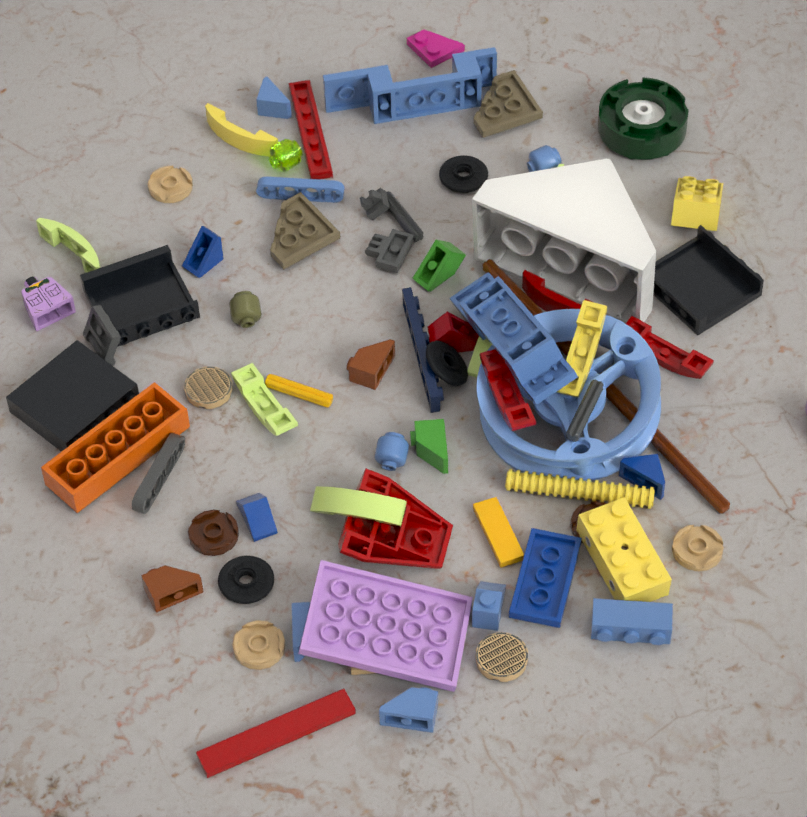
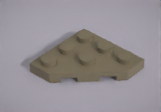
(506, 106)
(300, 231)

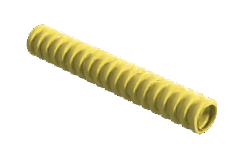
(578, 488)

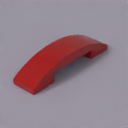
(546, 299)
(670, 356)
(506, 391)

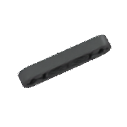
(158, 473)

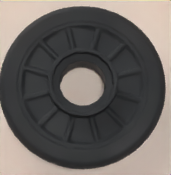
(477, 173)
(446, 363)
(246, 593)

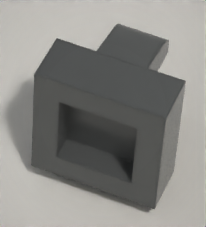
(376, 203)

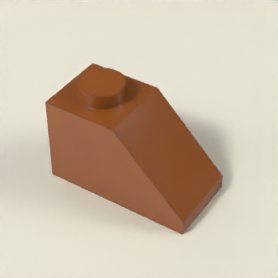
(371, 363)
(170, 586)

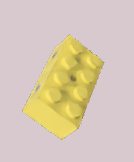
(623, 553)

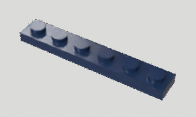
(420, 342)

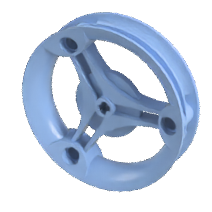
(588, 456)

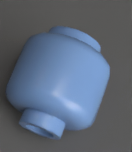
(543, 158)
(391, 451)

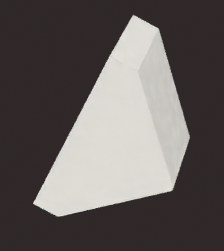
(572, 231)

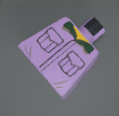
(46, 301)

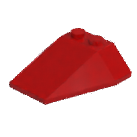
(416, 543)

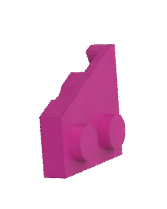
(433, 47)

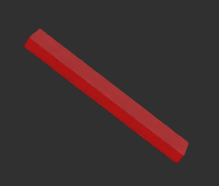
(310, 130)
(275, 733)

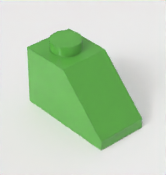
(438, 265)
(431, 443)

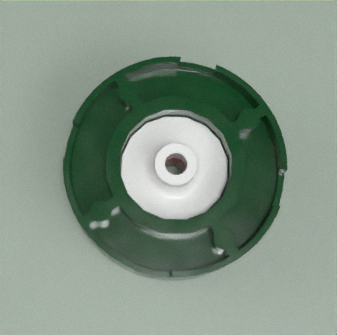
(642, 119)

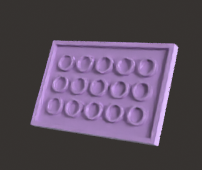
(386, 626)

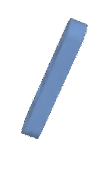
(300, 185)

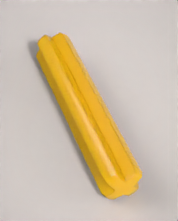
(299, 390)

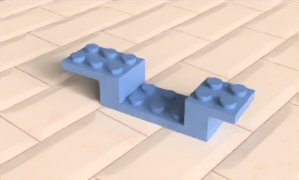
(412, 97)
(515, 335)

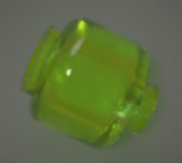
(285, 155)

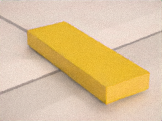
(498, 532)

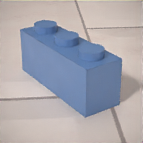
(631, 621)

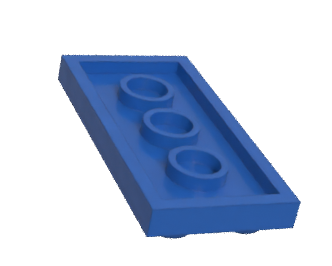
(545, 578)

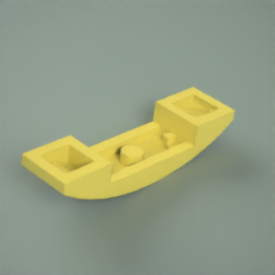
(237, 137)
(584, 345)

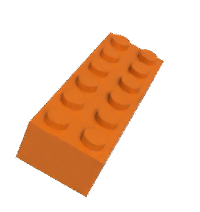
(115, 447)

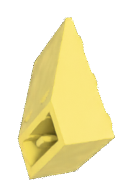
(697, 203)

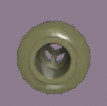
(245, 309)

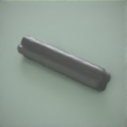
(404, 218)
(584, 410)

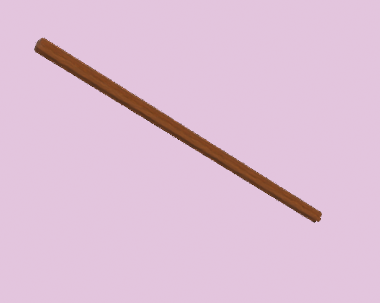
(628, 409)

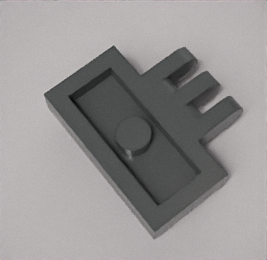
(390, 250)

